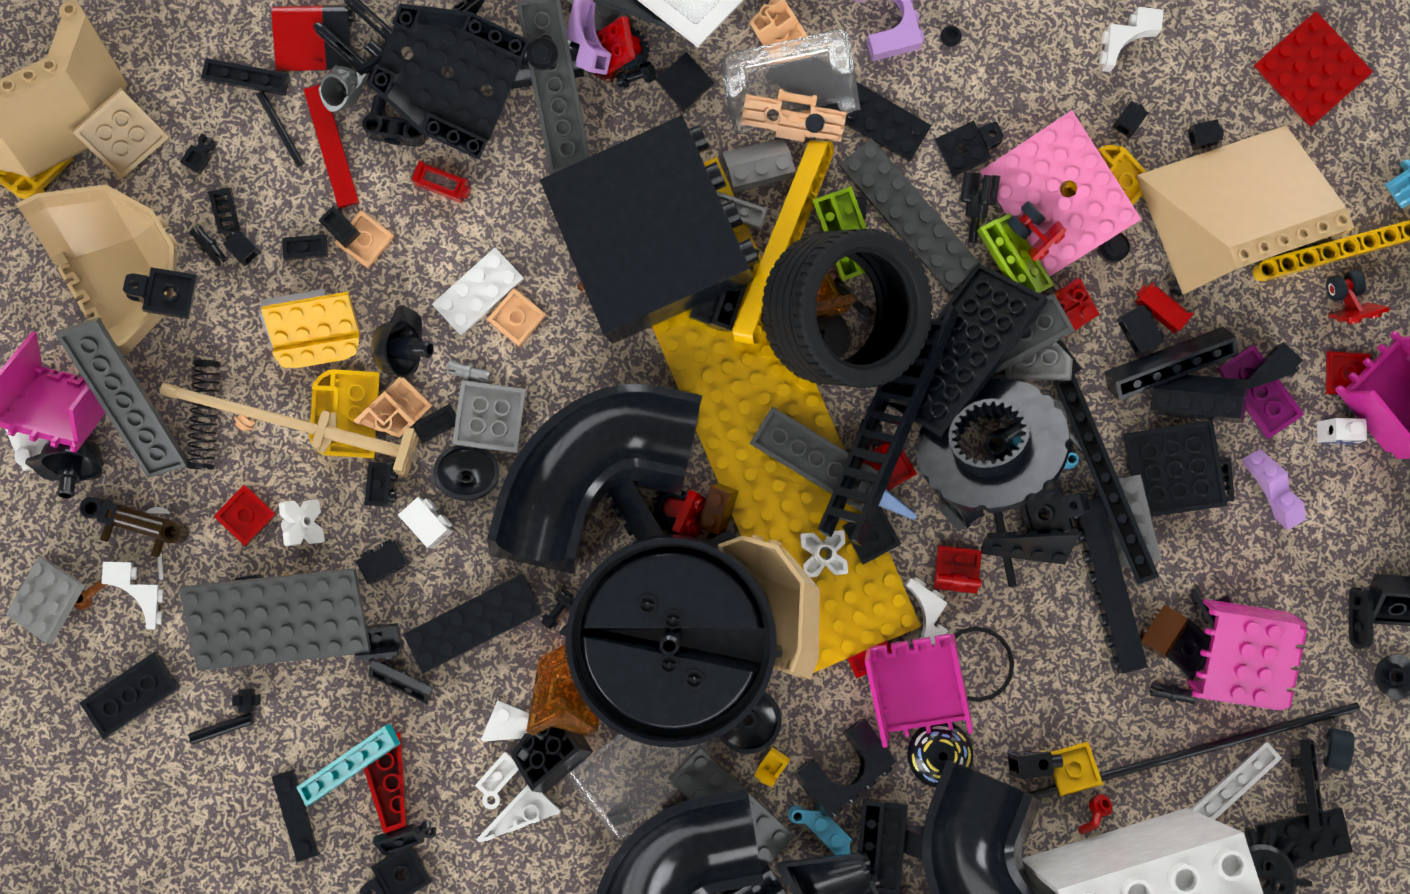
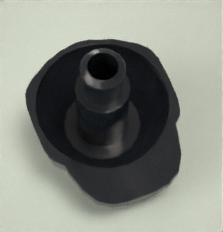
(399, 344)
(66, 466)

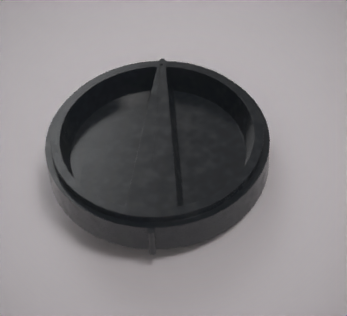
(671, 641)

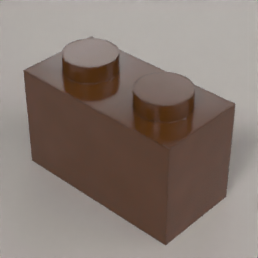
(718, 508)
(1164, 631)

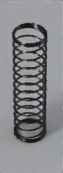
(191, 465)

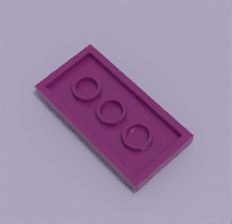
(1267, 404)

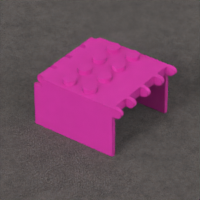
(1383, 396)
(45, 403)
(1250, 656)
(917, 685)

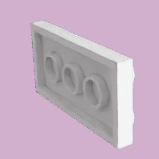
(478, 291)

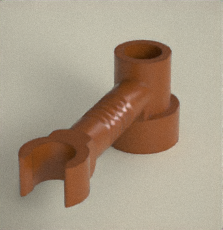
(87, 595)

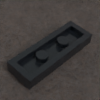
(400, 681)

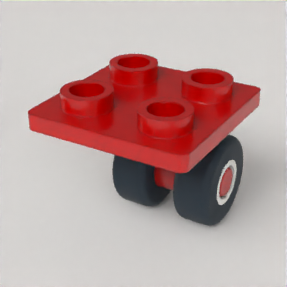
(1020, 226)
(1347, 290)

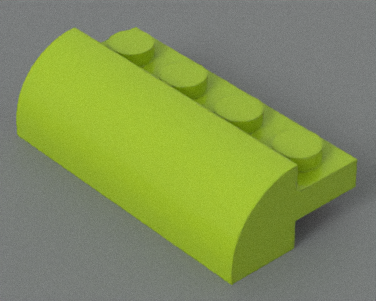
(841, 212)
(1012, 256)

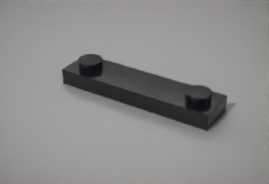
(245, 77)
(295, 816)

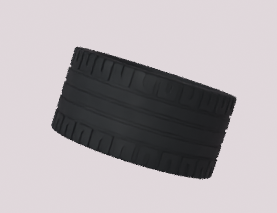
(901, 308)

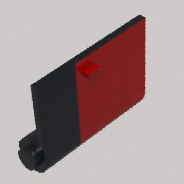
(299, 46)

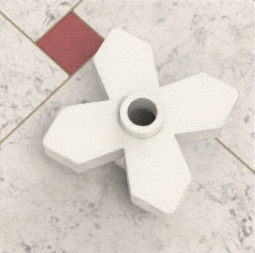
(300, 523)
(833, 561)

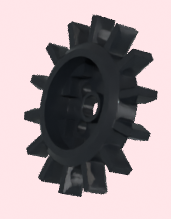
(1281, 867)

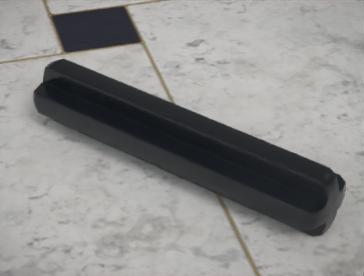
(221, 728)

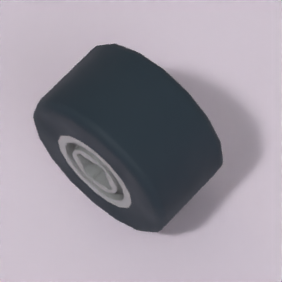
(1339, 749)

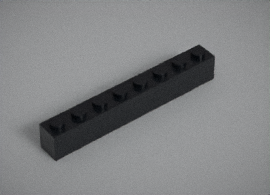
(1110, 589)

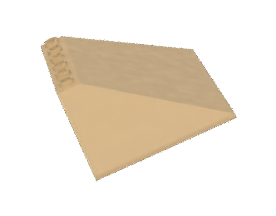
(1240, 206)

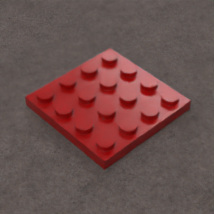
(1313, 68)

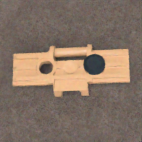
(794, 125)

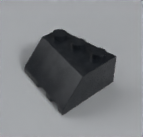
(549, 757)

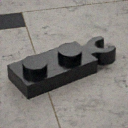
(404, 837)

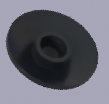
(1400, 686)

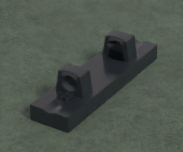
(1312, 786)

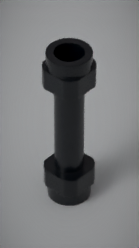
(865, 312)

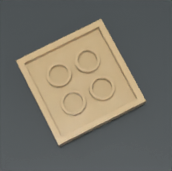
(120, 133)

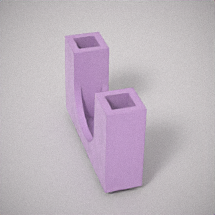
(899, 40)

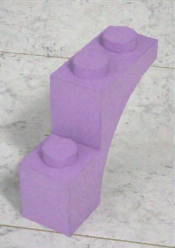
(582, 30)
(1275, 483)

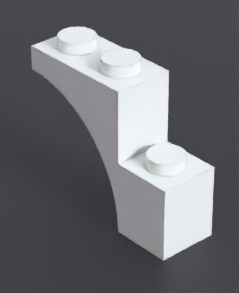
(1142, 23)
(148, 596)
(931, 607)

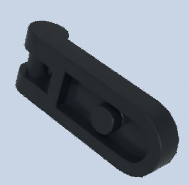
(1361, 617)

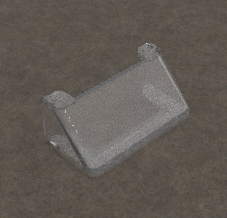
(800, 66)

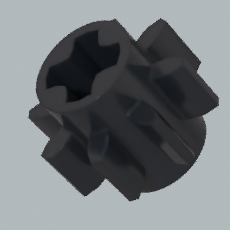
(246, 700)

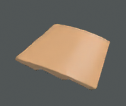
(776, 23)
(395, 409)

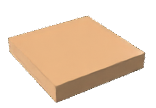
(370, 242)
(516, 317)

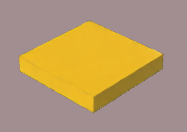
(1078, 770)

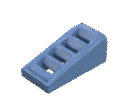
(892, 503)

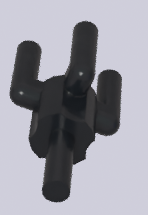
(977, 200)

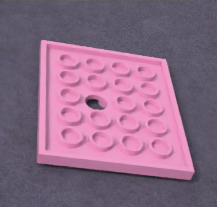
(1040, 168)

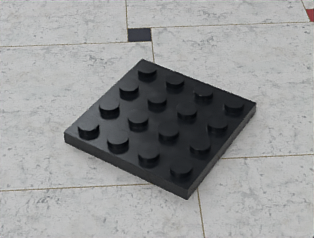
(1177, 467)

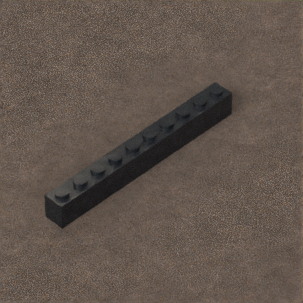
(1107, 480)

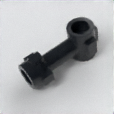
(647, 72)
(565, 600)

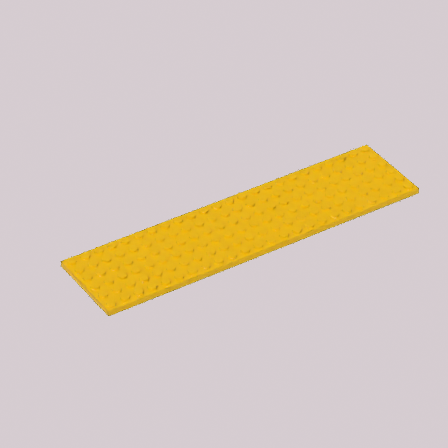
(773, 502)

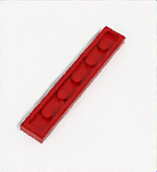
(331, 149)

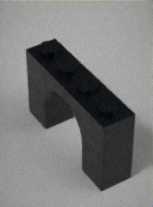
(873, 762)

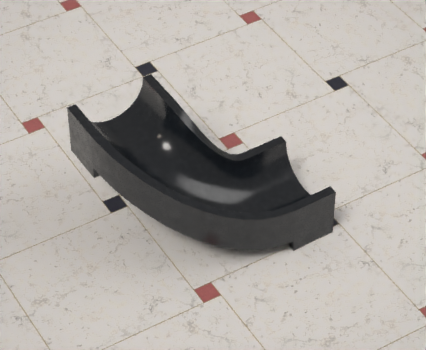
(582, 455)
(977, 834)
(689, 849)

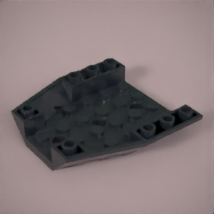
(451, 107)

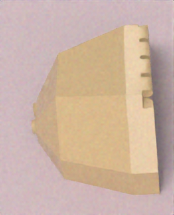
(97, 242)
(792, 600)

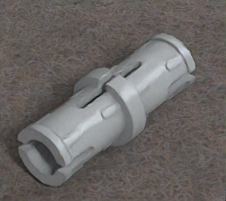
(469, 372)

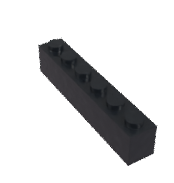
(1171, 363)

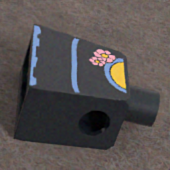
(1033, 763)

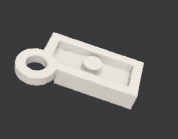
(496, 778)

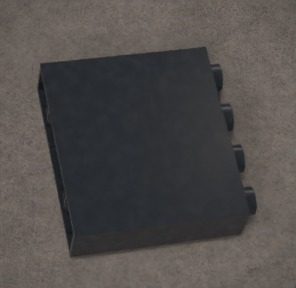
(649, 228)

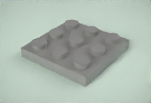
(489, 416)
(45, 600)

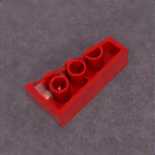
(387, 788)

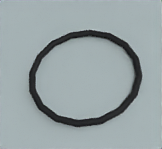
(988, 697)

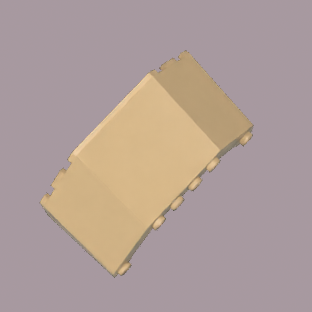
(55, 95)

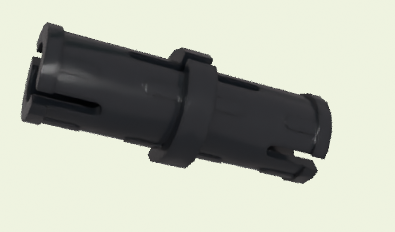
(208, 245)
(1172, 693)

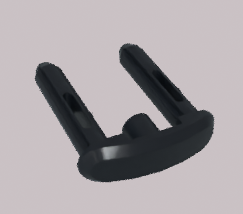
(372, 47)

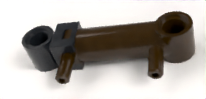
(120, 515)

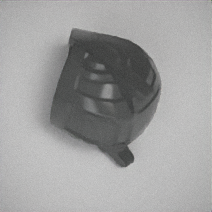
(341, 88)

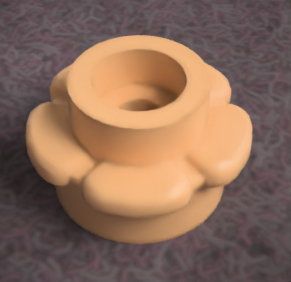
(243, 423)

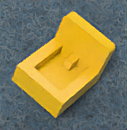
(771, 767)

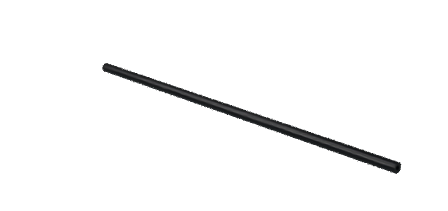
(1215, 745)

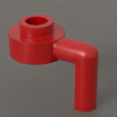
(1100, 807)

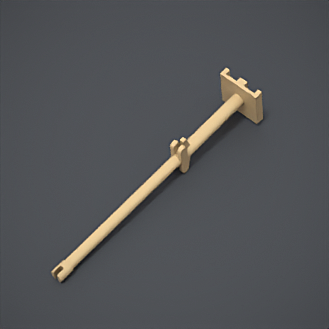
(324, 431)

